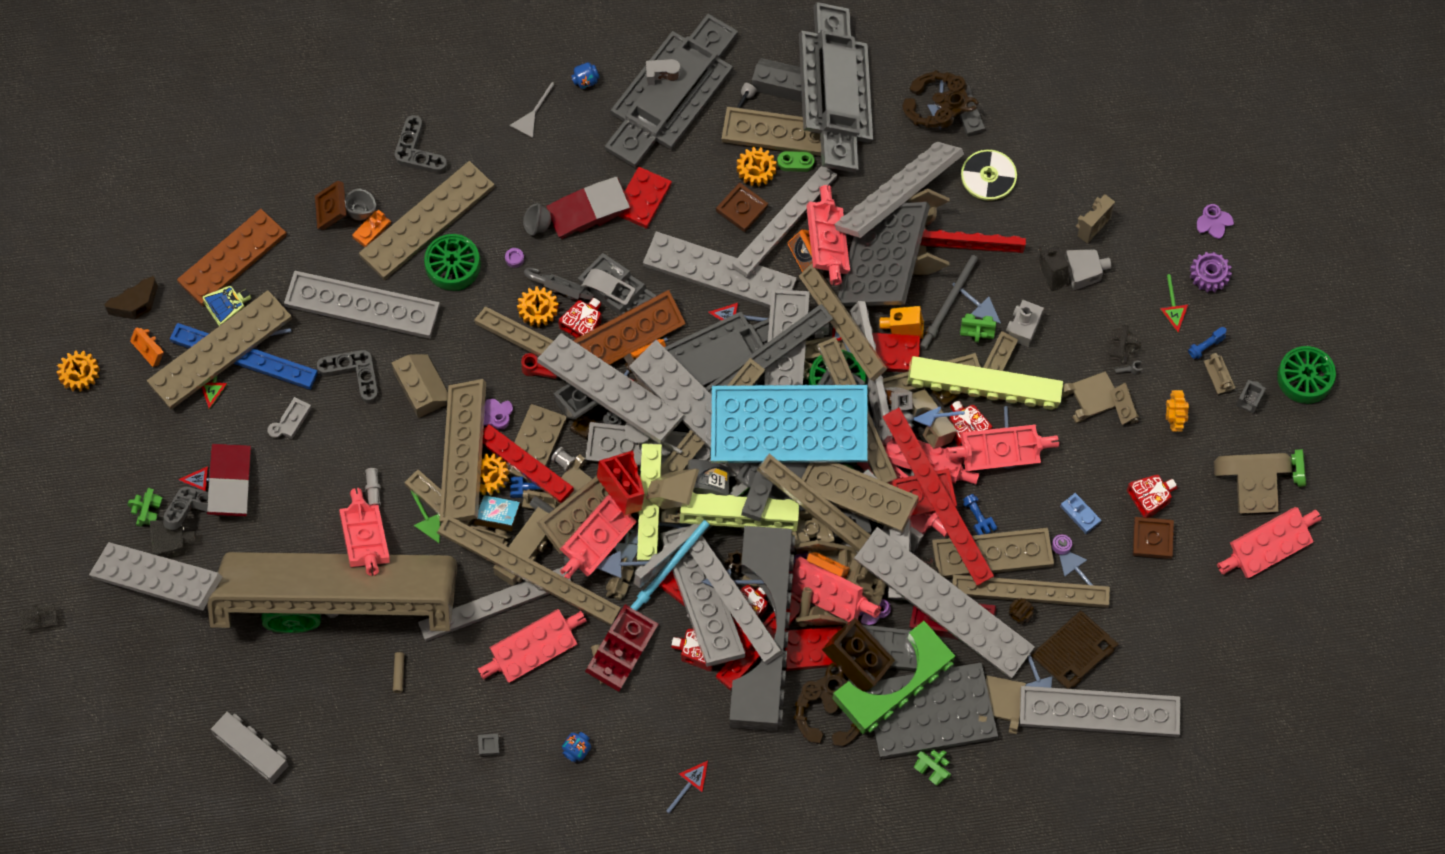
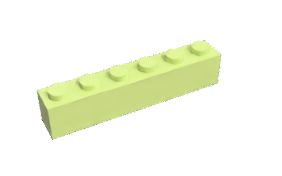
(727, 511)
(649, 515)

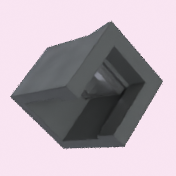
(1251, 396)

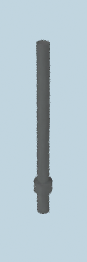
(932, 330)

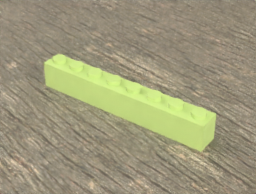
(984, 382)

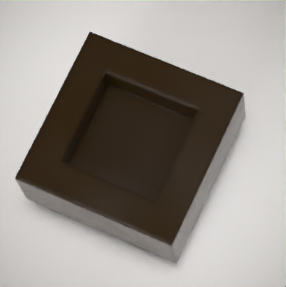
(945, 397)
(581, 426)

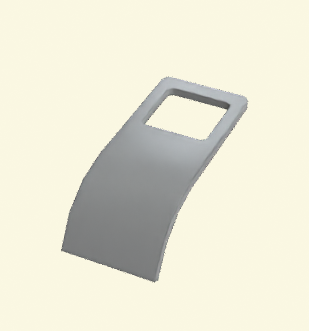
(605, 284)

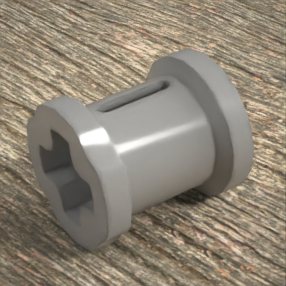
(563, 458)

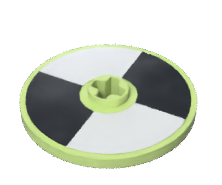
(975, 175)

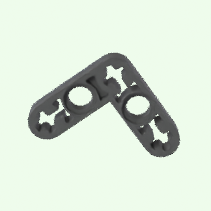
(412, 153)
(360, 368)
(184, 498)

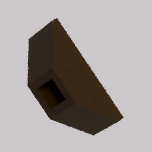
(134, 300)

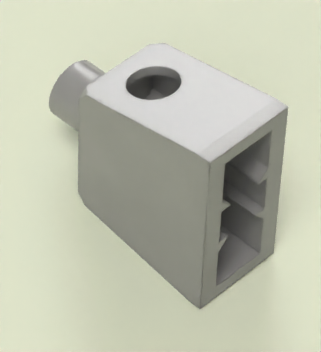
(1086, 267)

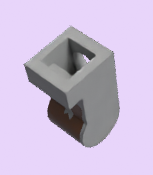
(661, 70)
(897, 398)

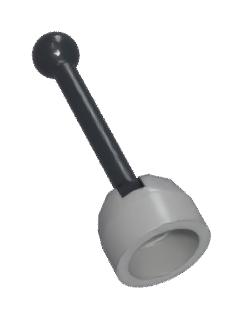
(747, 91)

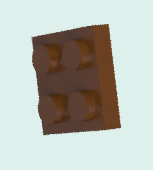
(330, 205)
(742, 207)
(1153, 537)

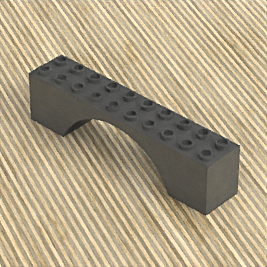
(758, 693)

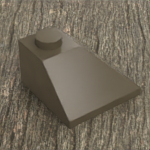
(673, 489)

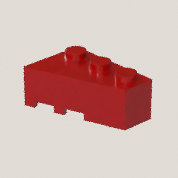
(622, 481)

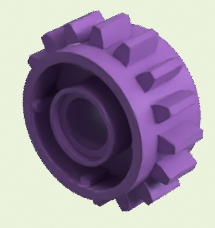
(1206, 280)

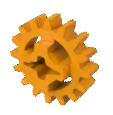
(756, 173)
(528, 304)
(71, 377)
(1177, 411)
(492, 475)

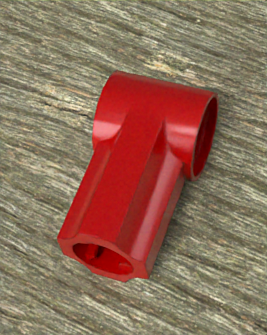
(537, 369)

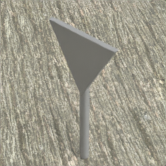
(526, 123)

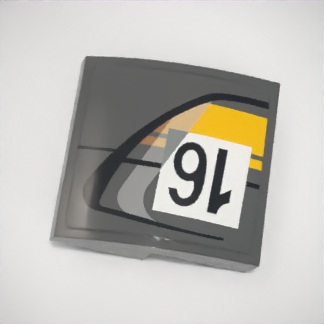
(711, 478)

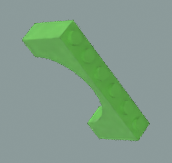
(868, 709)

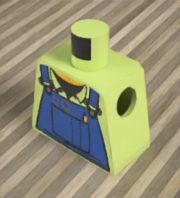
(225, 303)

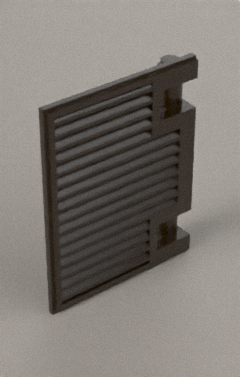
(1074, 649)

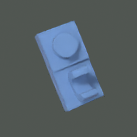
(1080, 513)

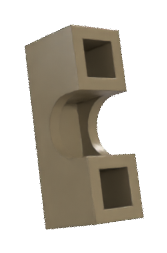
(941, 430)

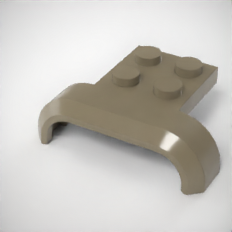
(1255, 479)

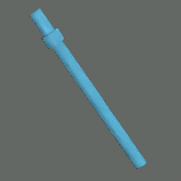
(644, 596)

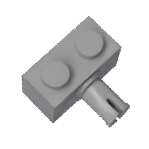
(1025, 322)

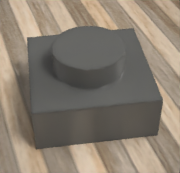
(488, 744)

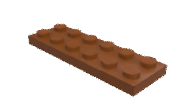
(232, 256)
(633, 329)

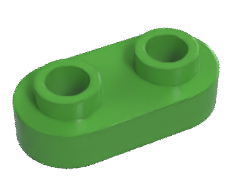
(795, 162)
(1298, 460)

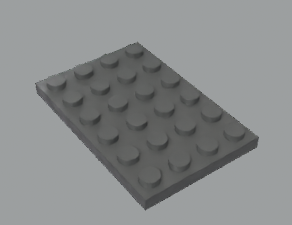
(885, 258)
(939, 715)

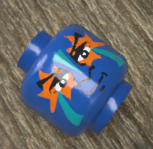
(585, 75)
(576, 747)

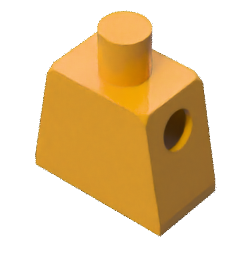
(904, 321)

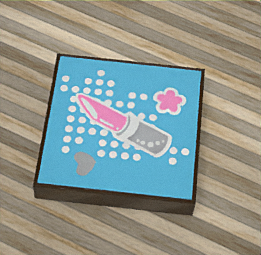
(497, 513)

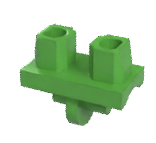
(978, 328)
(148, 500)
(925, 761)

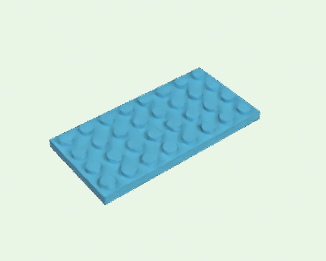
(789, 423)

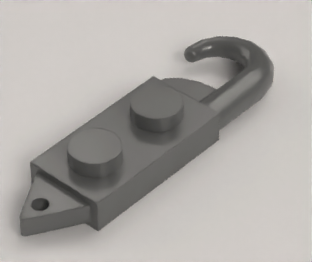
(559, 284)

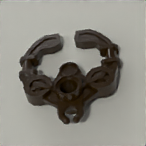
(951, 102)
(811, 692)

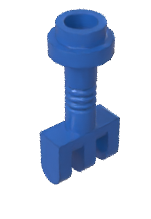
(1217, 337)
(519, 485)
(970, 501)

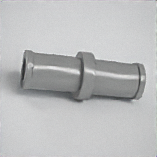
(372, 486)

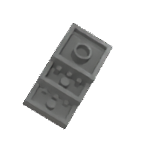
(613, 268)

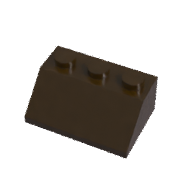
(858, 655)

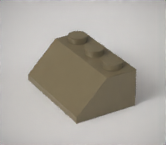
(420, 383)

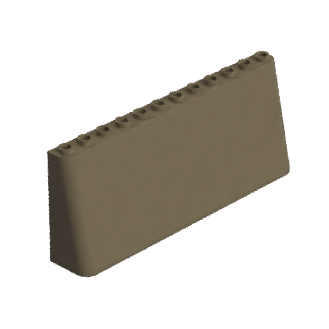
(330, 586)

